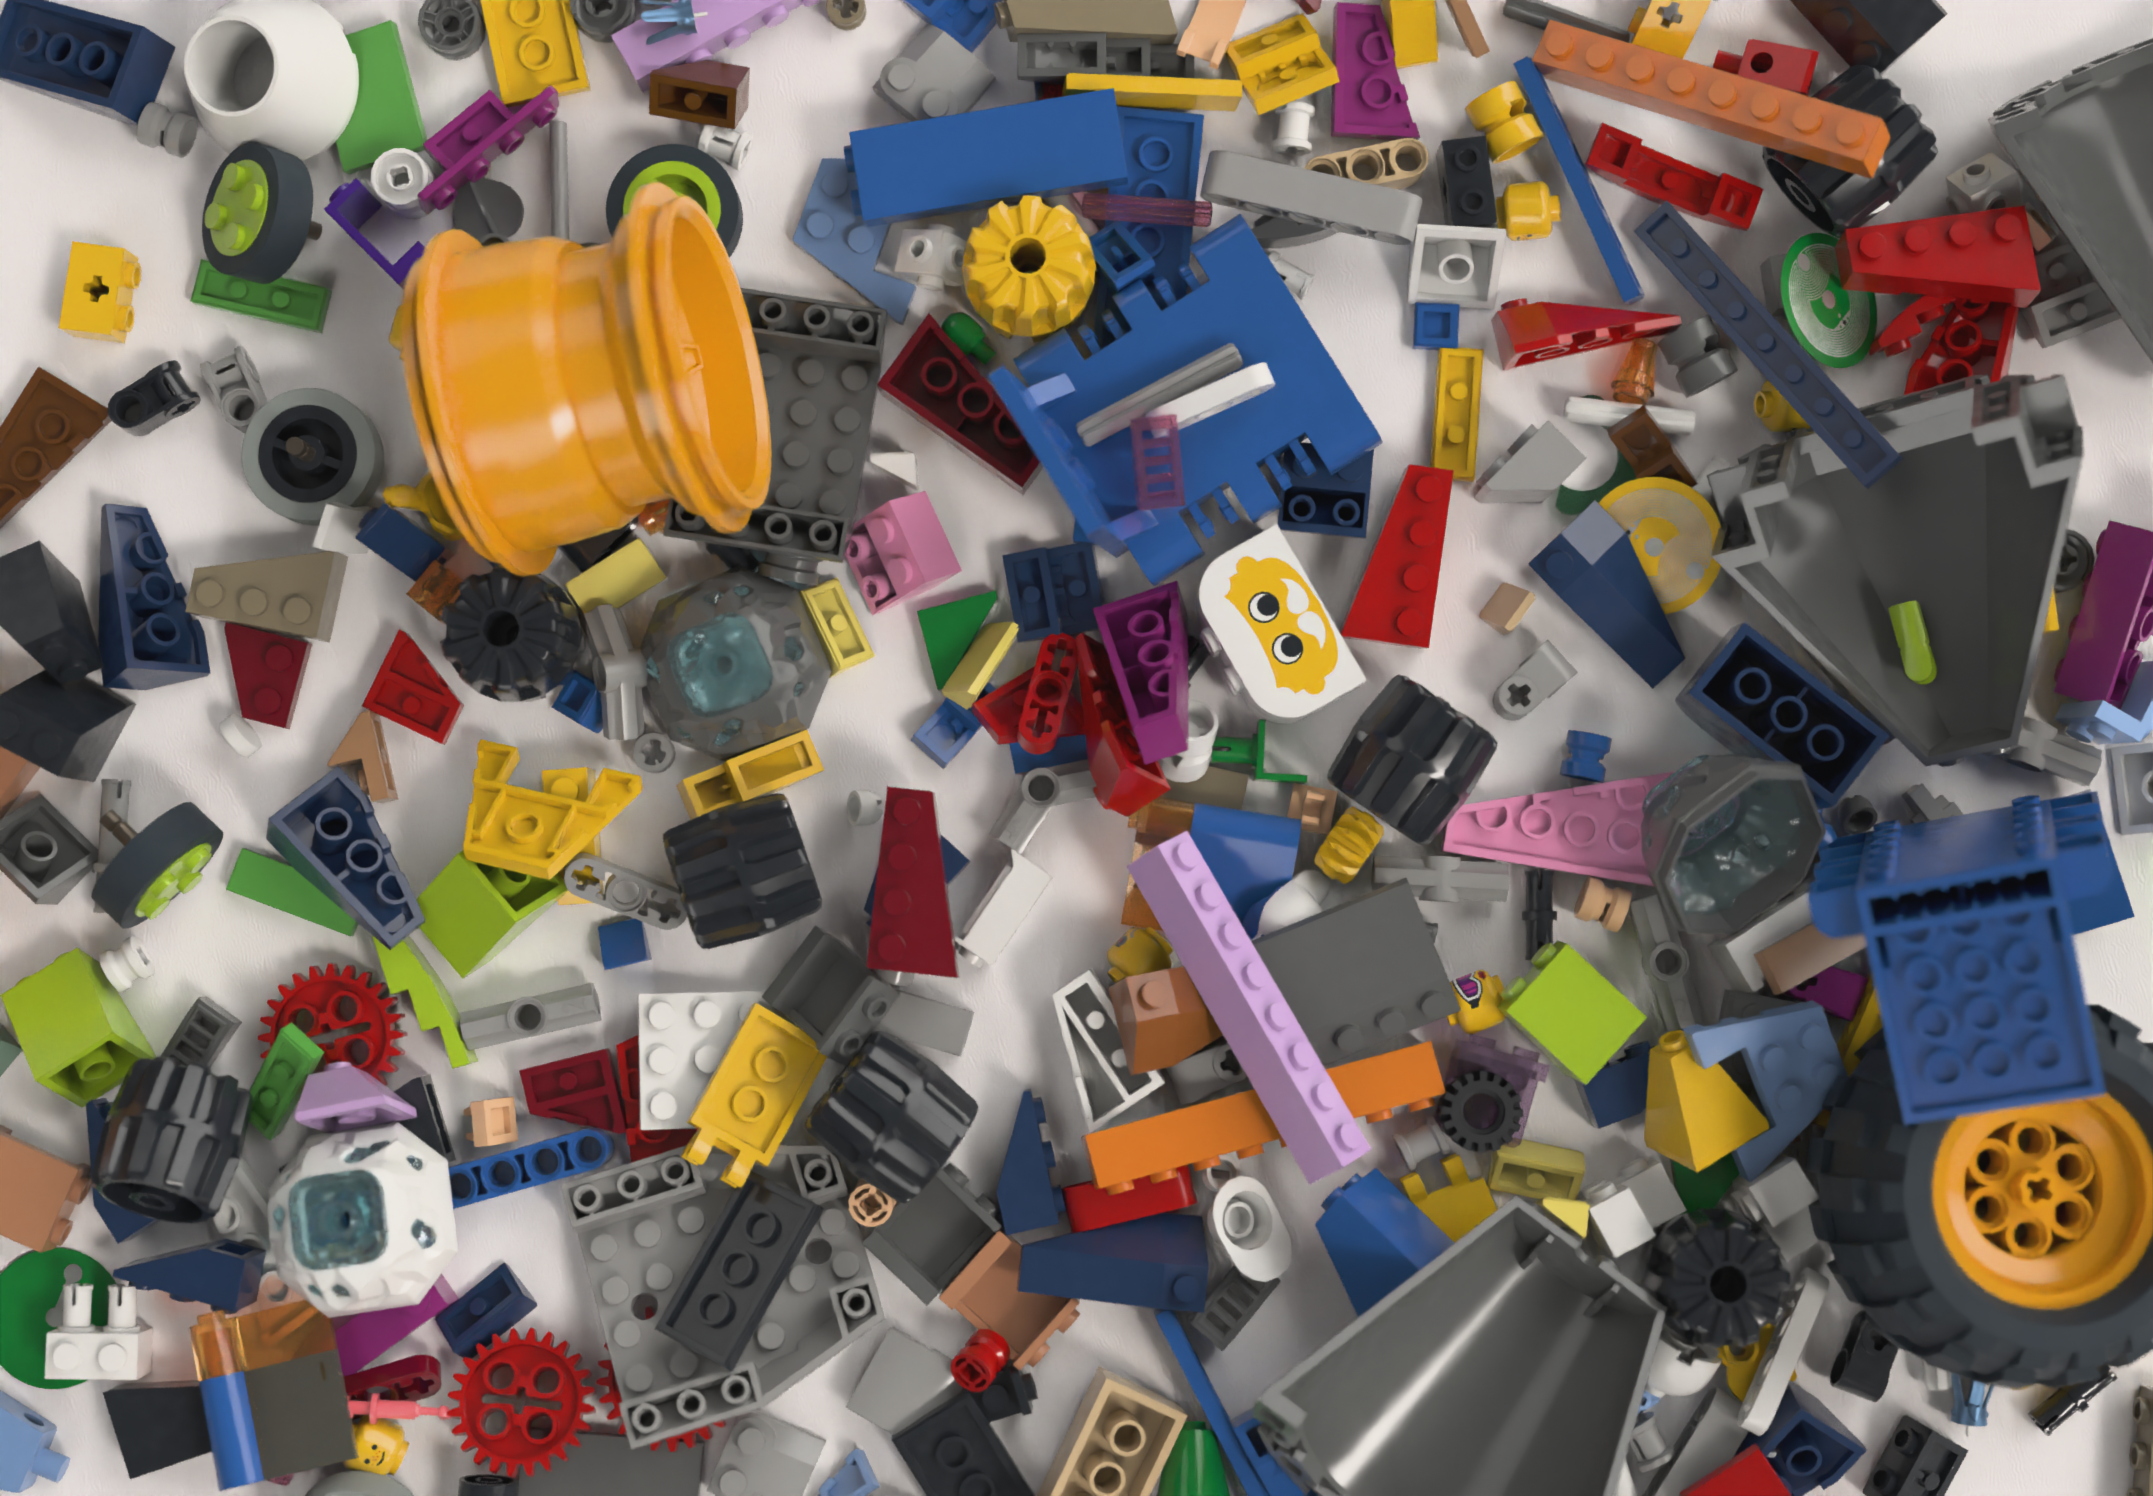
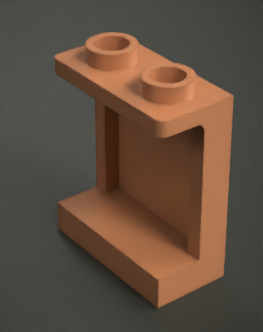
(38, 1193)
(989, 1300)

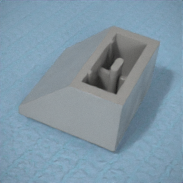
(1536, 469)

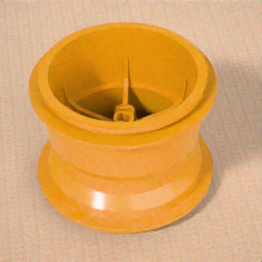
(586, 381)

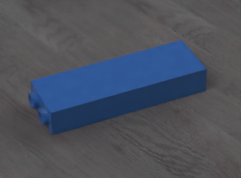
(986, 158)

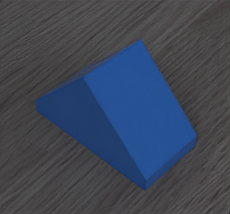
(1120, 257)

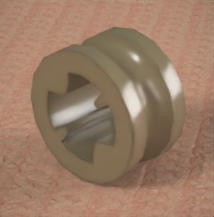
(848, 23)

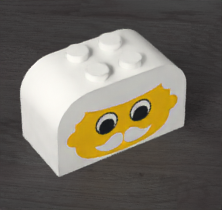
(1273, 631)

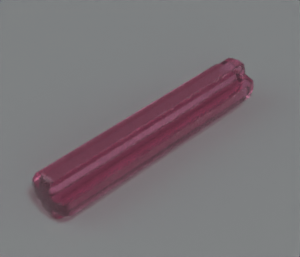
(1147, 209)

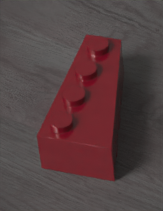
(956, 402)
(911, 897)

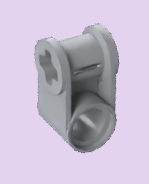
(234, 385)
(1536, 678)
(1203, 1073)

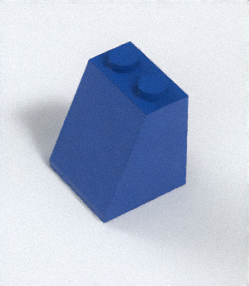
(1376, 1238)

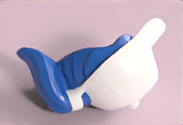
(1287, 904)

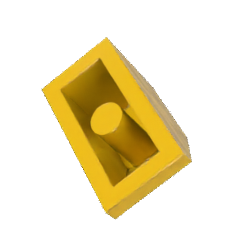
(1412, 31)

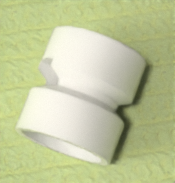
(399, 178)
(1201, 736)

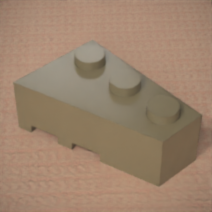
(274, 594)

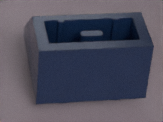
(1325, 501)

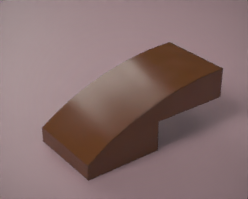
(1649, 448)

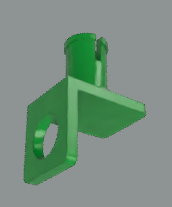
(1251, 751)

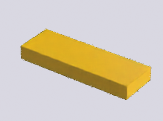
(1457, 411)

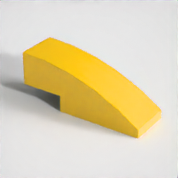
(751, 775)

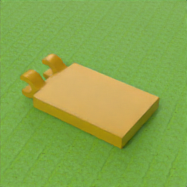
(534, 48)
(754, 1094)
(1456, 1206)

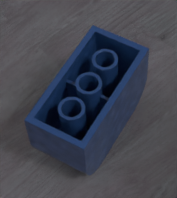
(1777, 711)

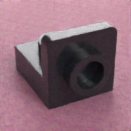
(1007, 1394)

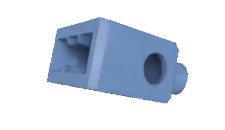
(25, 1447)

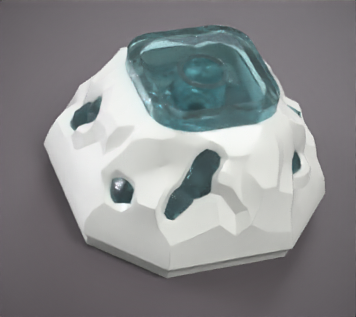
(398, 1225)

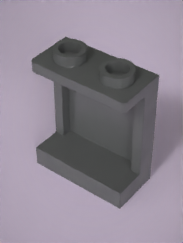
(831, 995)
(934, 1233)

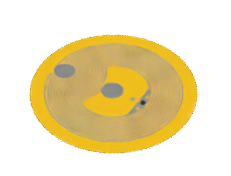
(1671, 535)

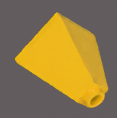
(1693, 1110)

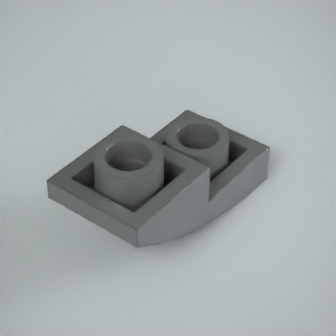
(1282, 233)

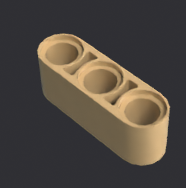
(1380, 158)

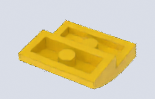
(1281, 63)

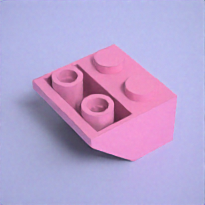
(900, 552)

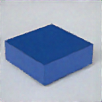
(1435, 326)

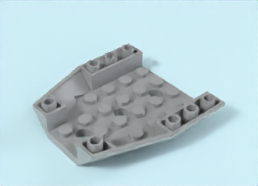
(641, 1237)

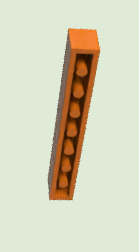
(1713, 99)
(1243, 1124)

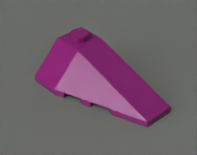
(372, 1333)

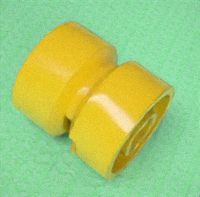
(1503, 121)

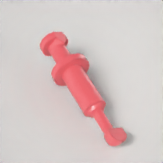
(393, 1409)

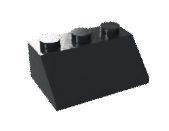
(1872, 30)

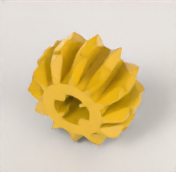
(1348, 845)

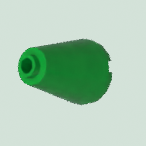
(1194, 1464)

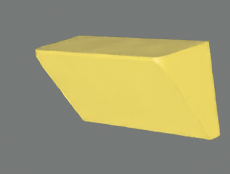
(617, 578)
(836, 626)
(980, 663)
(1537, 1171)
(1566, 1213)

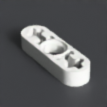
(1216, 397)

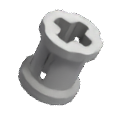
(1421, 1143)
(1649, 1444)

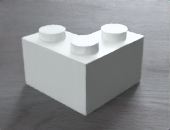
(1779, 1205)
(1630, 1206)

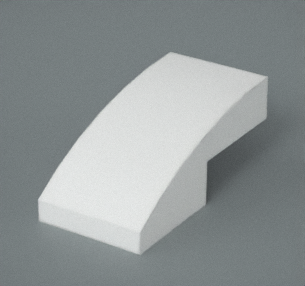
(339, 528)

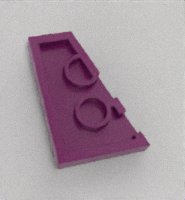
(1370, 95)

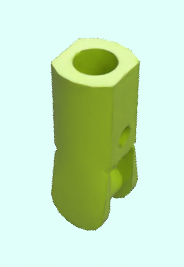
(1913, 642)

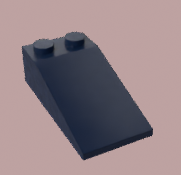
(82, 58)

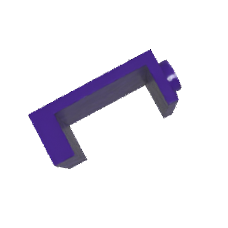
(351, 208)

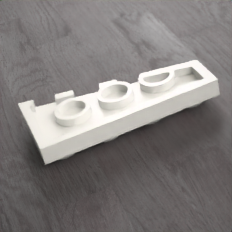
(245, 1220)

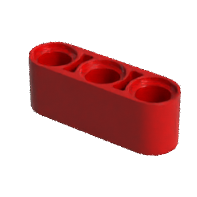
(1095, 1209)

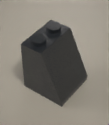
(47, 613)
(62, 725)

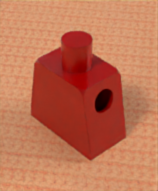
(1772, 64)

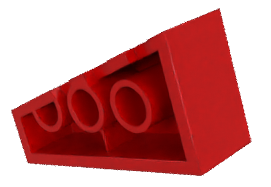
(1955, 256)
(1402, 571)

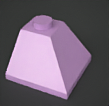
(348, 1100)

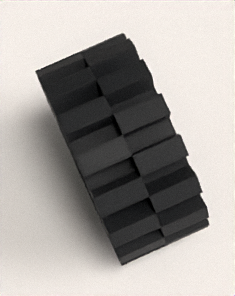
(1507, 1111)

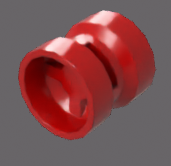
(980, 1360)

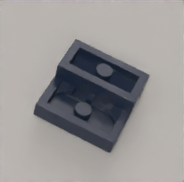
(1054, 590)

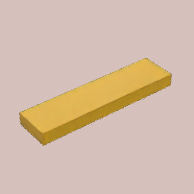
(1160, 91)

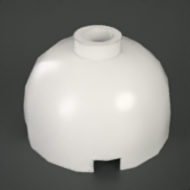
(1680, 1365)

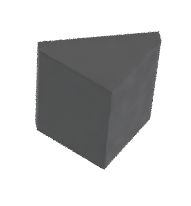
(43, 852)

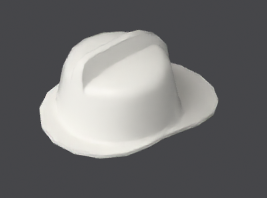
(1250, 1229)

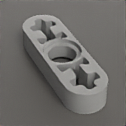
(590, 890)

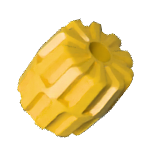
(1022, 241)

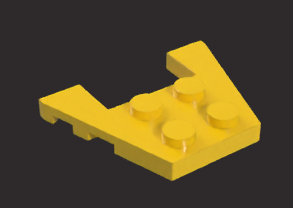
(531, 828)

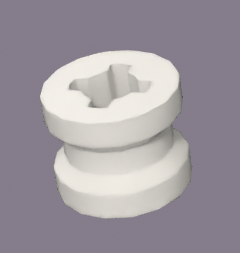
(127, 964)

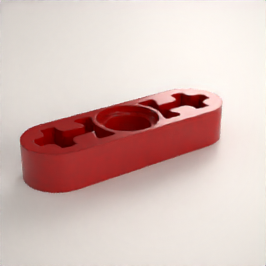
(1053, 710)

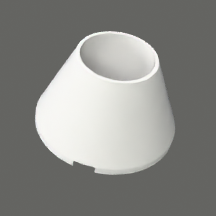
(311, 82)

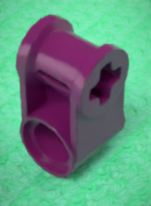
(1834, 990)

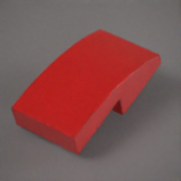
(1897, 334)

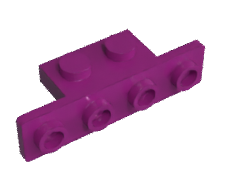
(478, 138)

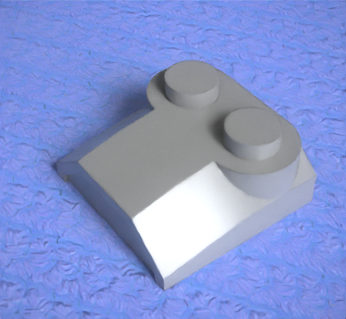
(933, 77)
(765, 1458)

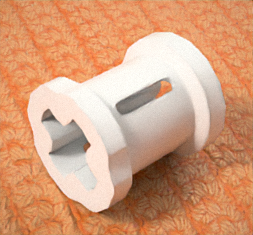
(1293, 129)
(726, 145)

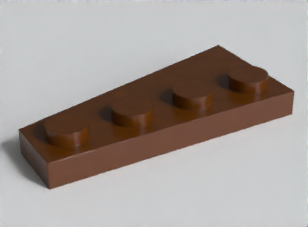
(42, 436)

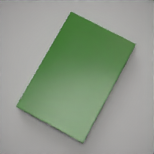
(386, 101)

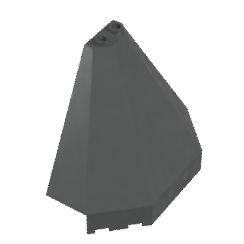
(1958, 525)

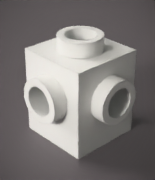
(1983, 186)
(938, 263)

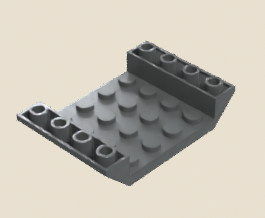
(821, 399)

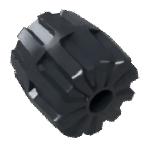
(1846, 200)
(483, 629)
(1412, 759)
(742, 871)
(892, 1117)
(172, 1141)
(1744, 1281)

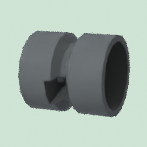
(1697, 356)

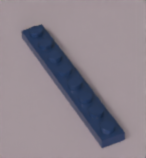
(1768, 345)

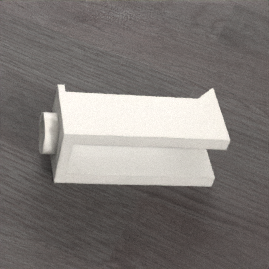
(1002, 911)

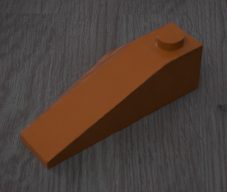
(1161, 1019)

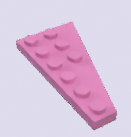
(1565, 830)

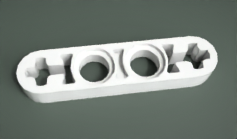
(1782, 1352)

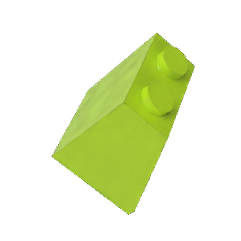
(481, 909)
(1570, 1011)
(75, 1028)

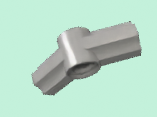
(617, 672)
(1025, 815)

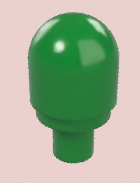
(968, 336)

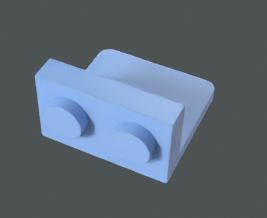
(2107, 724)

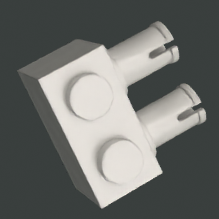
(99, 1352)

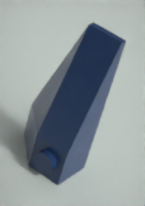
(1606, 586)
(142, 615)

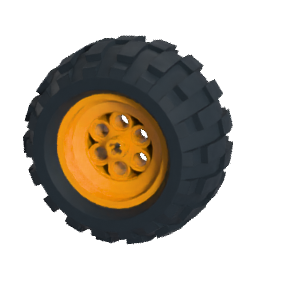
(1960, 1286)

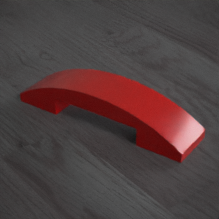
(1662, 178)

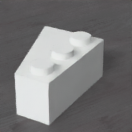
(1736, 950)
(1097, 1051)

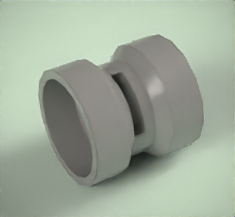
(167, 129)

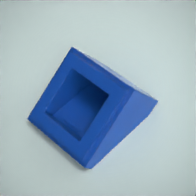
(581, 702)
(623, 944)

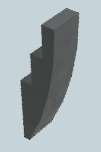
(1053, 55)

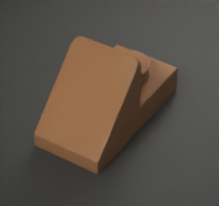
(367, 745)

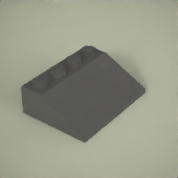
(1359, 972)

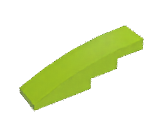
(410, 971)

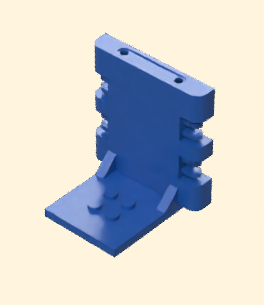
(1238, 305)
(1975, 950)

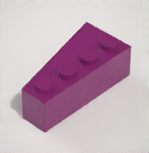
(2111, 619)
(1150, 662)

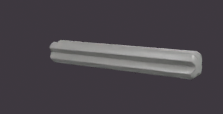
(1173, 386)

